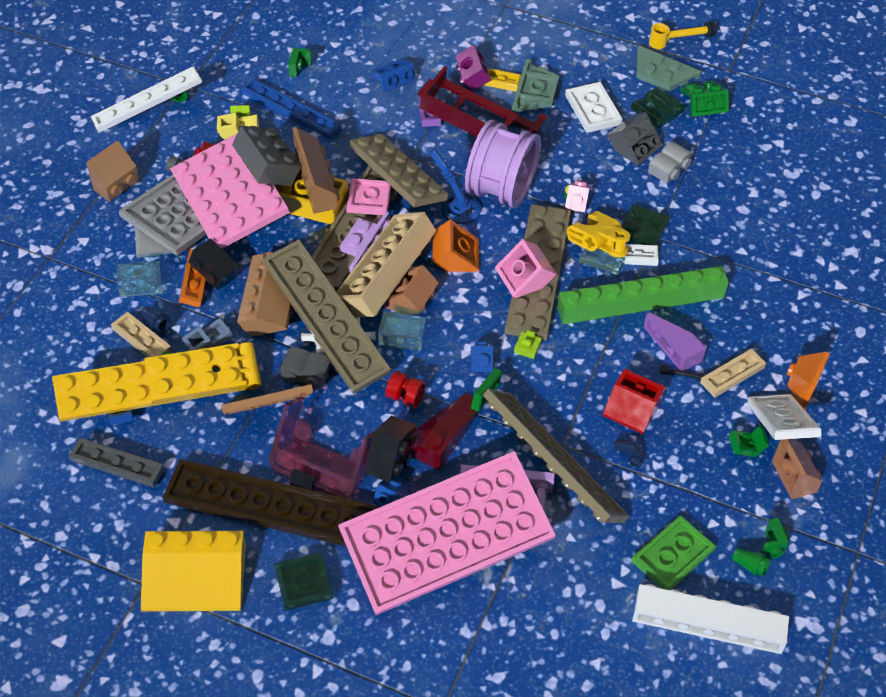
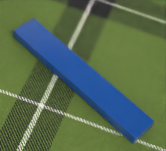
(291, 108)

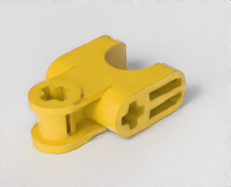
(600, 233)

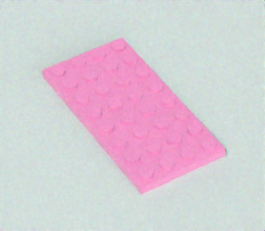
(445, 532)

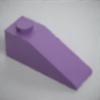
(676, 342)

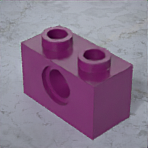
(472, 68)

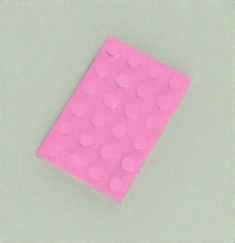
(226, 194)

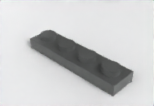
(116, 462)

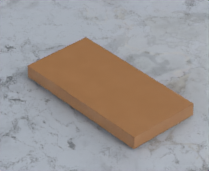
(266, 400)

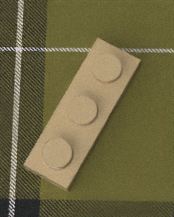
(140, 336)
(733, 373)

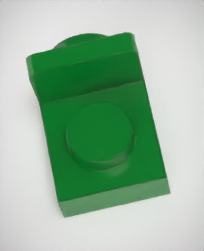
(297, 59)

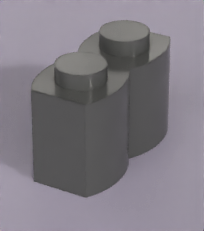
(305, 367)

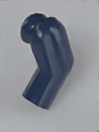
(632, 450)

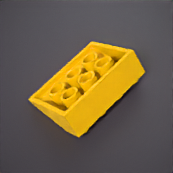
(192, 570)

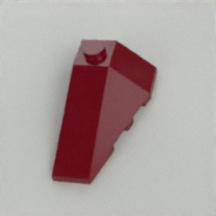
(443, 432)

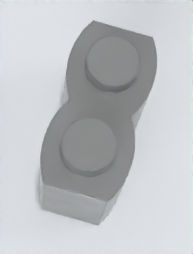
(670, 162)

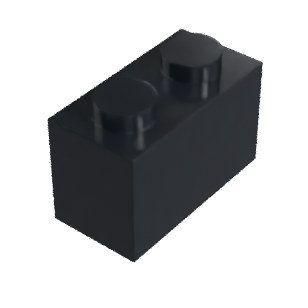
(214, 264)

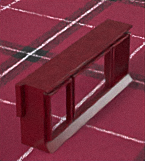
(462, 120)

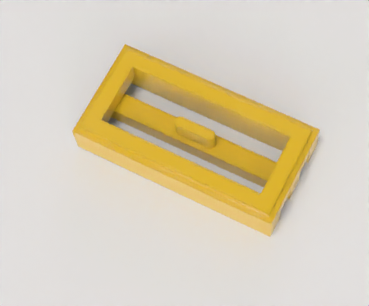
(503, 80)

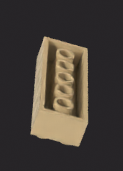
(385, 263)

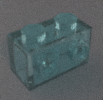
(139, 279)
(402, 330)

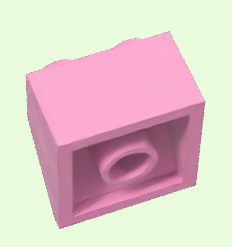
(525, 269)

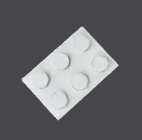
(593, 107)

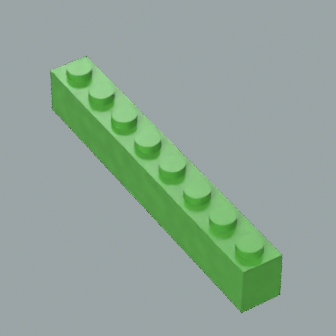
(642, 295)

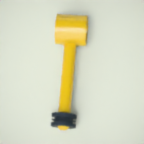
(661, 33)

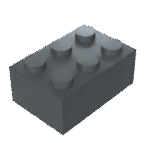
(266, 155)

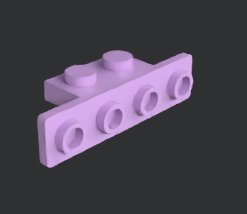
(362, 237)

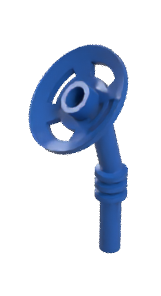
(462, 201)

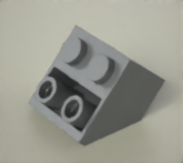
(635, 138)

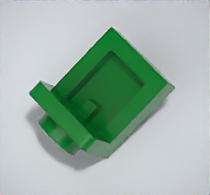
(749, 443)
(777, 538)

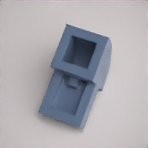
(211, 336)

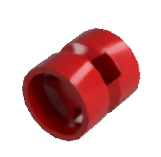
(405, 389)

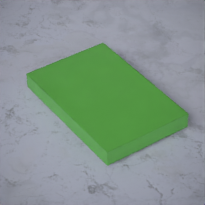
(673, 553)

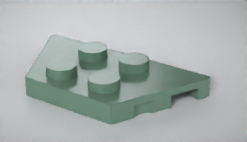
(662, 70)
(535, 88)

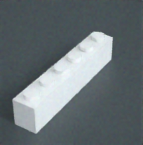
(711, 618)

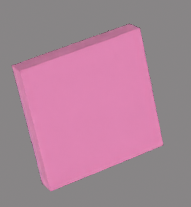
(368, 196)

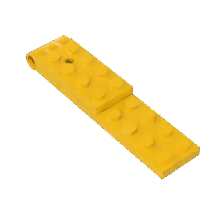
(157, 381)

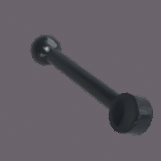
(664, 370)

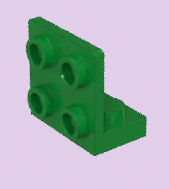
(707, 98)

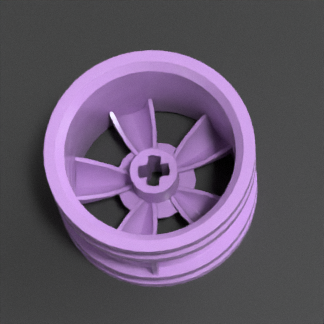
(502, 163)

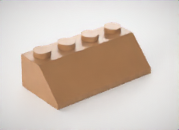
(315, 172)
(263, 303)

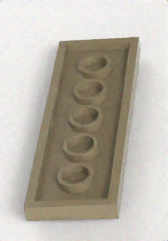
(398, 170)

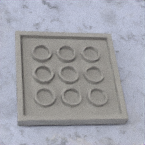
(165, 216)

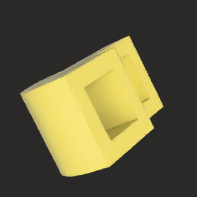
(230, 124)

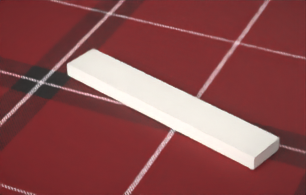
(146, 99)

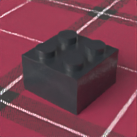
(390, 449)

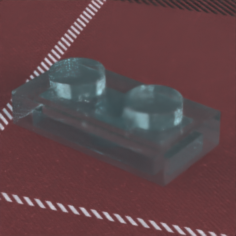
(602, 260)

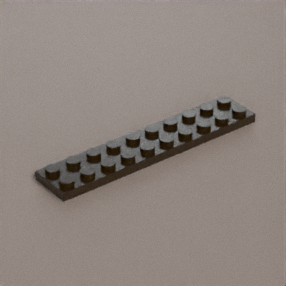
(262, 501)

